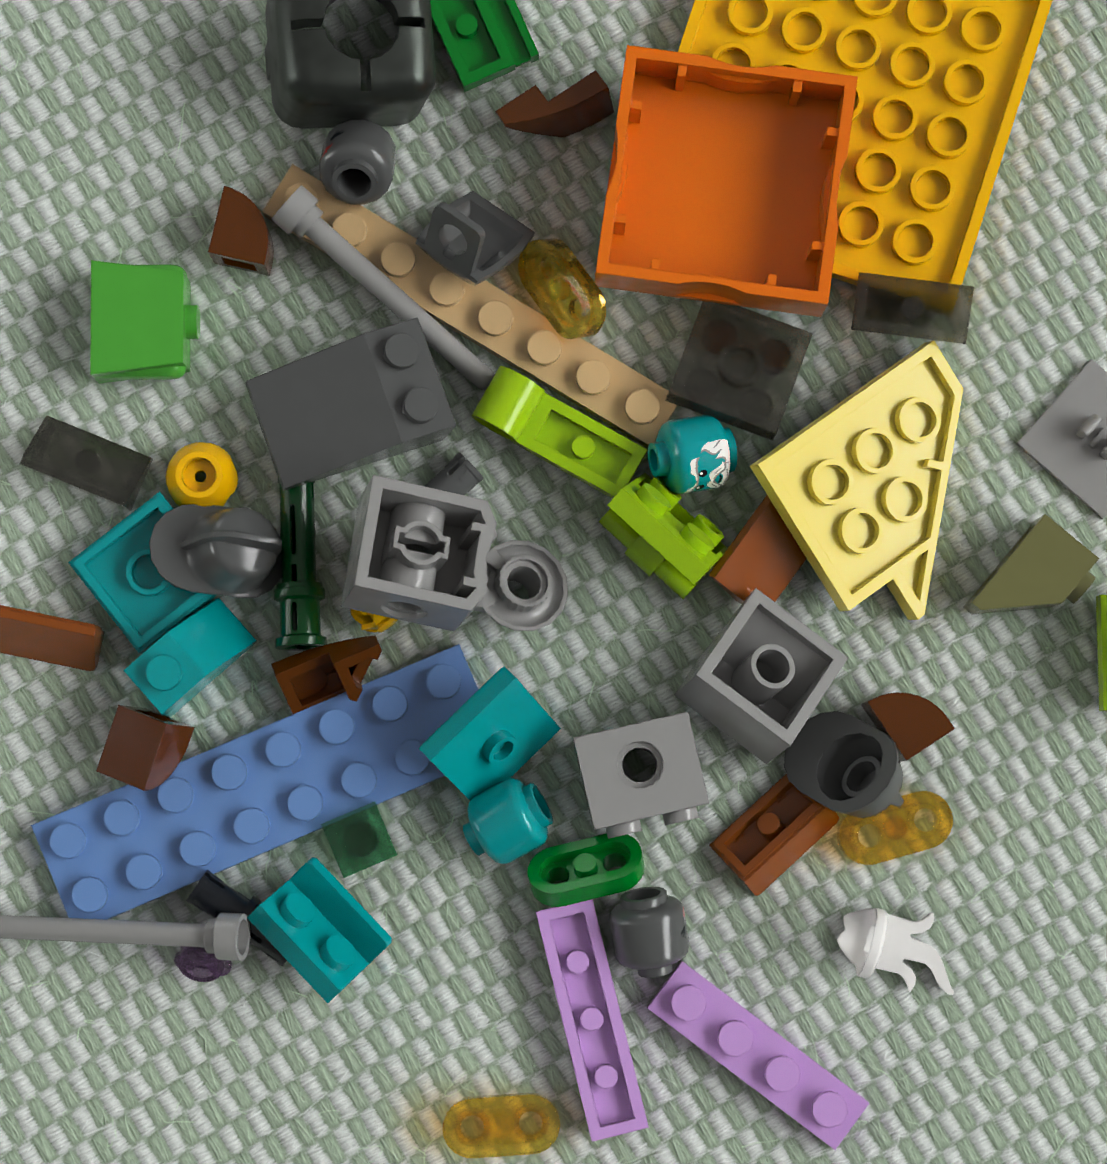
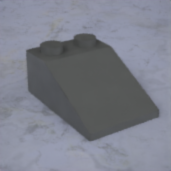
(351, 404)

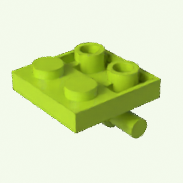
(663, 534)

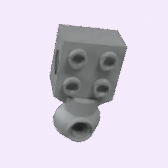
(431, 562)

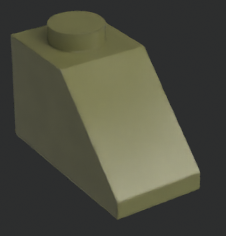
(1037, 572)

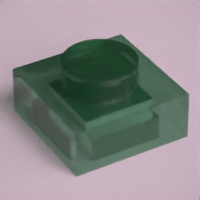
(359, 839)

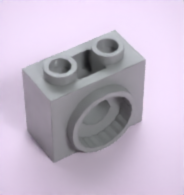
(671, 791)

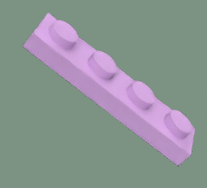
(592, 1020)
(758, 1055)

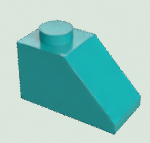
(190, 657)

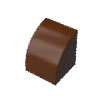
(241, 235)
(908, 721)
(143, 747)

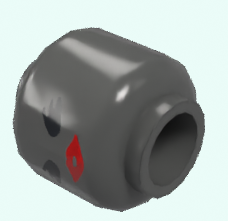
(357, 161)
(649, 931)

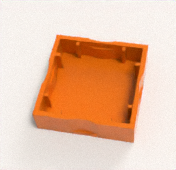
(725, 181)

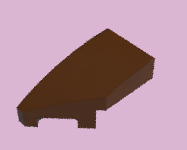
(563, 115)
(326, 671)

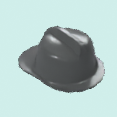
(217, 550)
(845, 765)

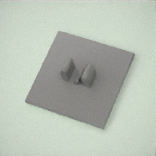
(1072, 438)

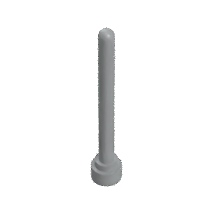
(304, 218)
(224, 936)

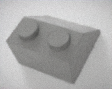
(761, 677)

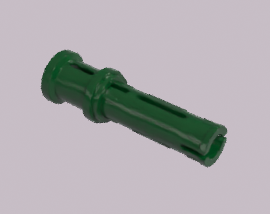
(299, 591)

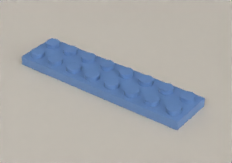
(253, 791)

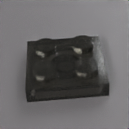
(739, 368)

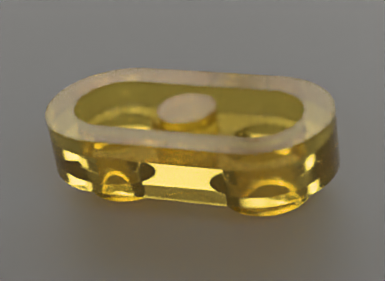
(564, 293)
(896, 830)
(501, 1130)

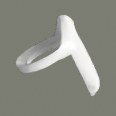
(883, 942)

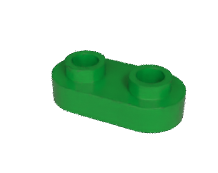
(586, 869)

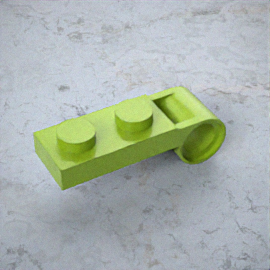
(557, 433)

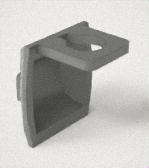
(473, 238)

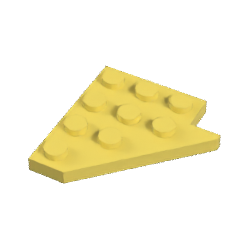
(872, 482)

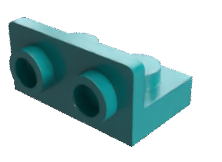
(320, 929)

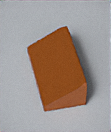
(759, 557)
(50, 638)
(772, 835)

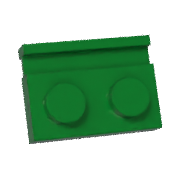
(482, 38)

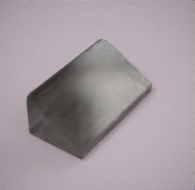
(912, 308)
(87, 462)

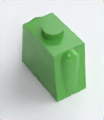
(141, 322)

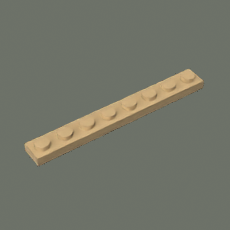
(493, 318)

